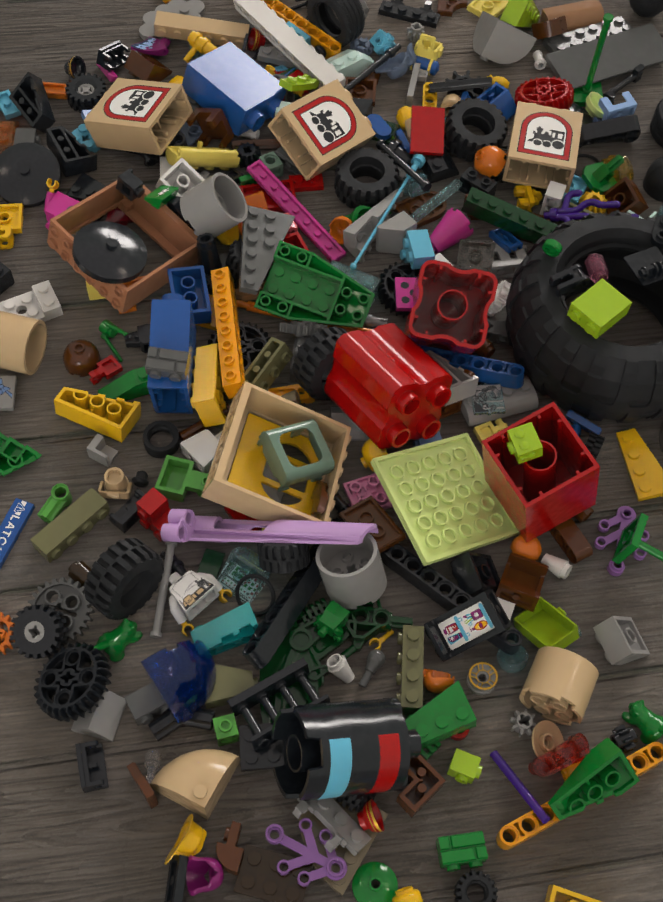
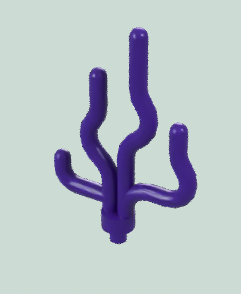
(566, 214)

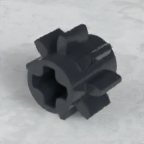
(624, 738)

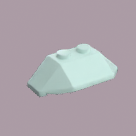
(350, 62)

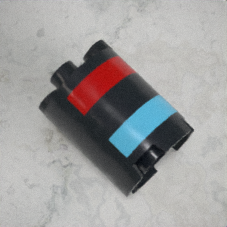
(344, 749)

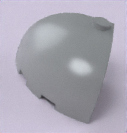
(500, 41)

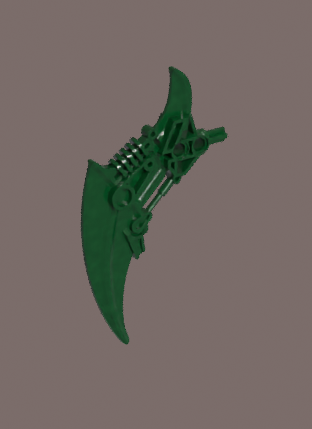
(305, 643)

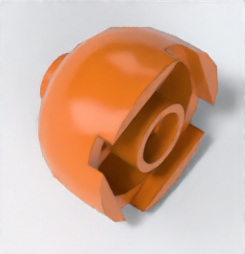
(489, 160)

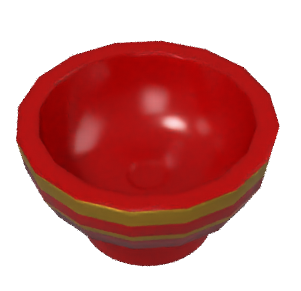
(255, 40)
(371, 817)

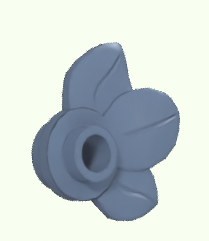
(191, 133)

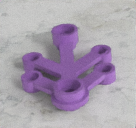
(624, 521)
(309, 854)

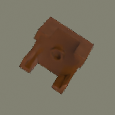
(213, 125)

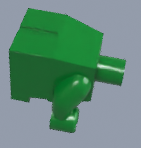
(332, 621)

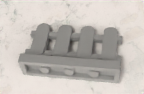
(505, 266)

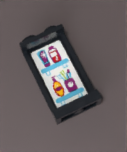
(467, 625)

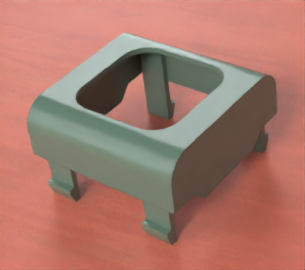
(278, 460)

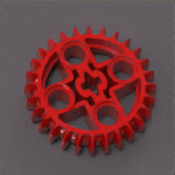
(546, 92)

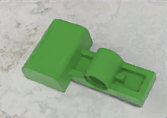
(178, 477)

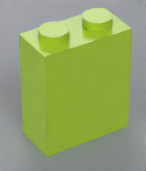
(599, 308)

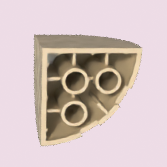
(196, 779)

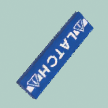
(13, 526)

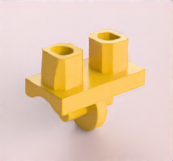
(529, 197)

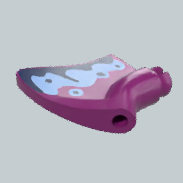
(153, 46)

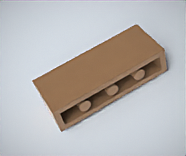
(577, 14)

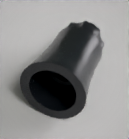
(208, 253)

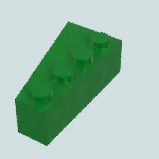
(443, 716)

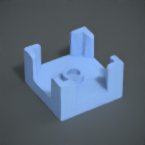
(619, 110)

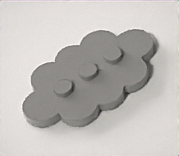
(191, 8)

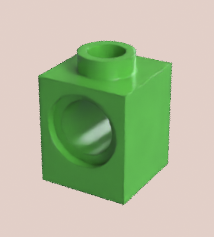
(226, 729)

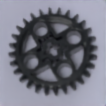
(387, 282)
(258, 341)
(72, 682)

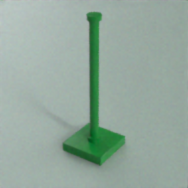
(582, 92)
(631, 540)

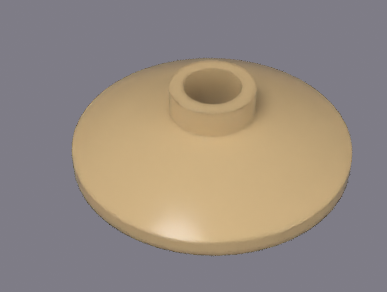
(545, 737)

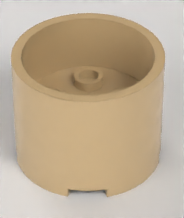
(21, 343)
(559, 685)

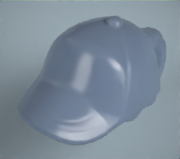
(398, 65)

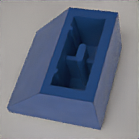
(501, 98)

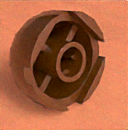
(81, 357)

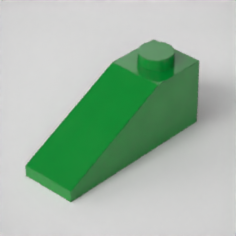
(127, 386)

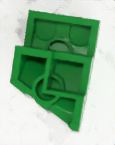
(14, 455)

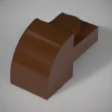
(229, 854)

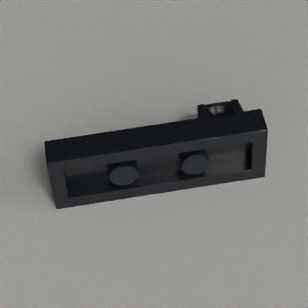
(176, 879)

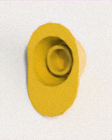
(189, 840)

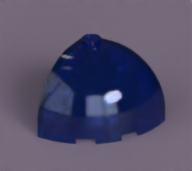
(182, 677)

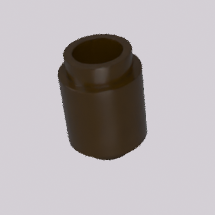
(78, 571)

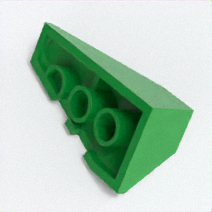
(597, 776)

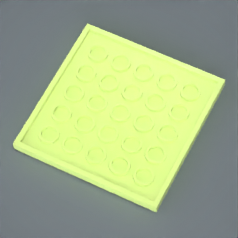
(443, 498)

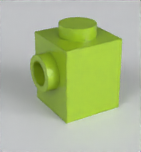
(464, 767)

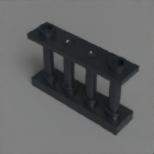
(268, 687)

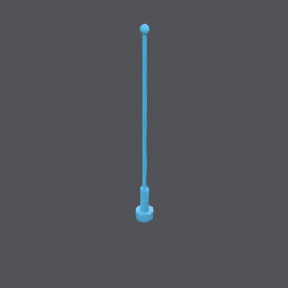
(417, 162)

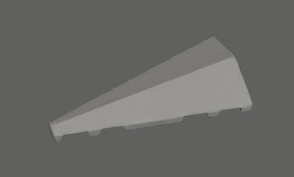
(359, 231)

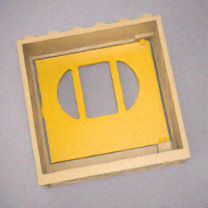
(243, 487)

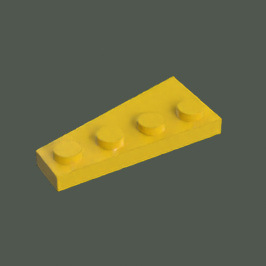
(641, 465)

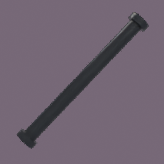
(425, 185)

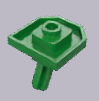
(600, 175)

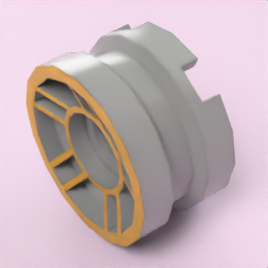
(478, 671)

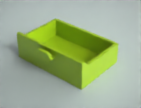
(547, 626)

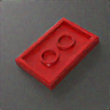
(427, 130)

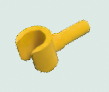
(381, 640)

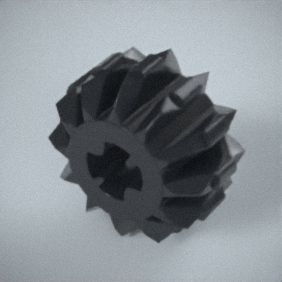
(248, 154)

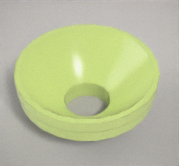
(592, 105)

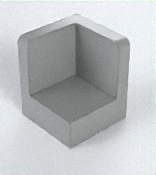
(100, 451)

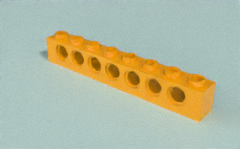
(228, 331)

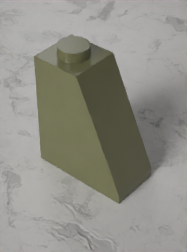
(228, 684)

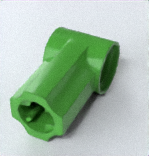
(54, 504)

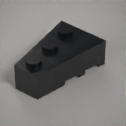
(71, 155)

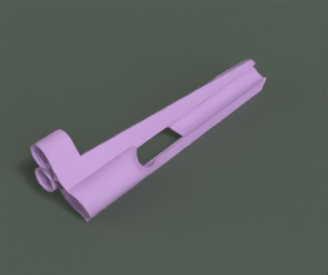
(186, 526)

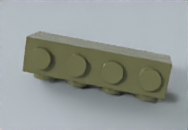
(268, 364)
(411, 668)

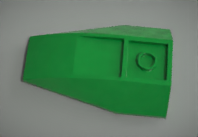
(311, 289)

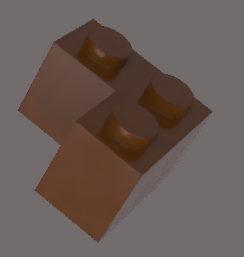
(423, 785)

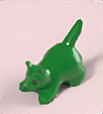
(115, 641)
(649, 723)

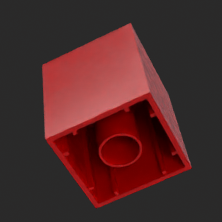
(548, 487)

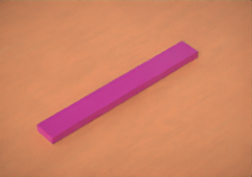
(290, 204)

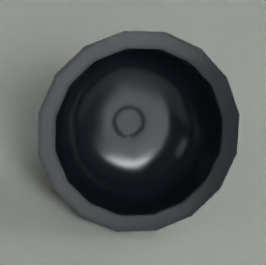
(75, 66)

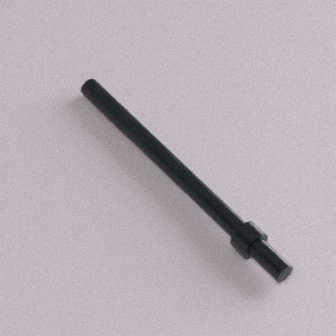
(389, 53)

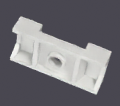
(40, 303)

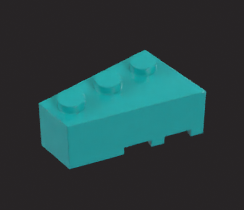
(227, 630)

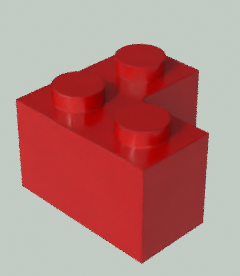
(153, 511)

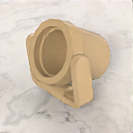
(115, 485)

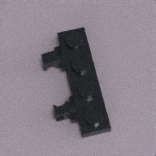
(398, 10)

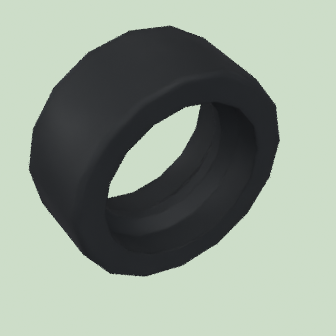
(161, 426)

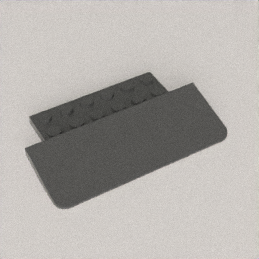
(622, 51)

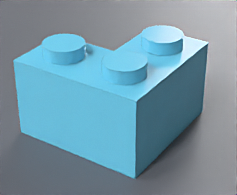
(417, 248)

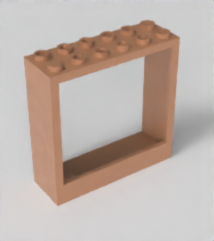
(160, 224)

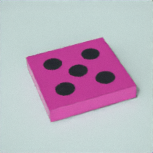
(403, 293)

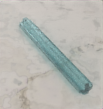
(436, 200)

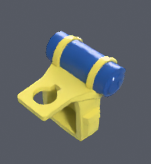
(427, 53)

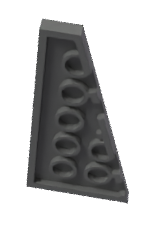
(259, 242)

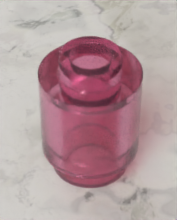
(596, 267)

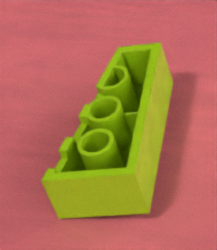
(521, 13)

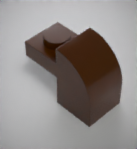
(549, 28)

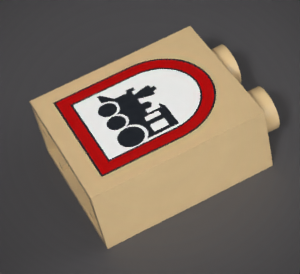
(138, 116)
(321, 129)
(542, 146)

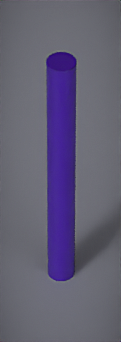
(519, 786)

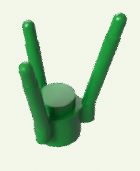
(110, 330)

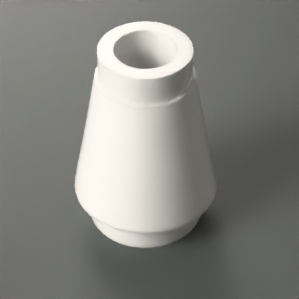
(558, 566)
(339, 667)

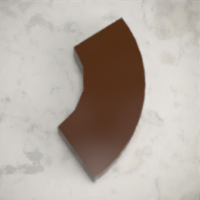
(319, 498)

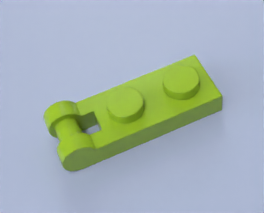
(299, 83)

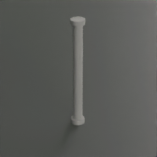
(156, 632)

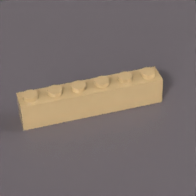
(217, 31)

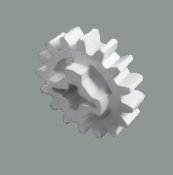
(500, 298)

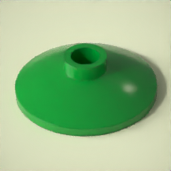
(366, 874)

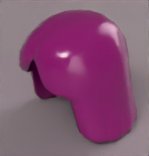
(197, 868)

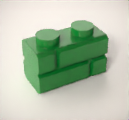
(461, 850)

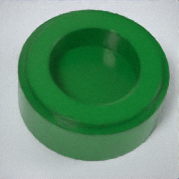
(552, 247)

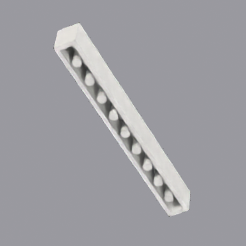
(288, 41)

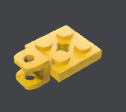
(12, 225)

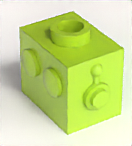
(524, 443)

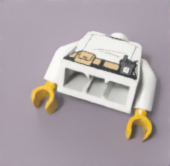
(193, 594)

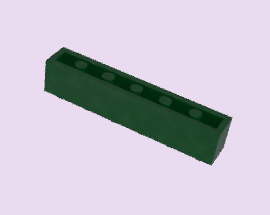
(506, 216)

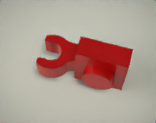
(105, 368)

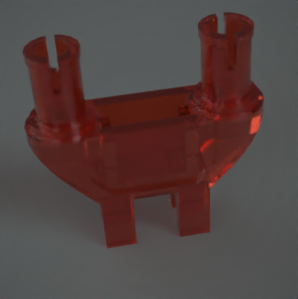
(560, 757)

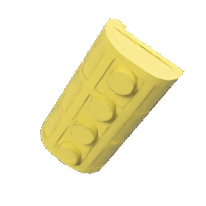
(203, 156)

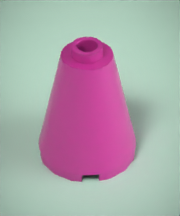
(450, 230)

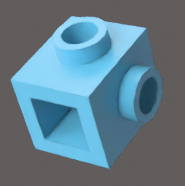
(382, 42)

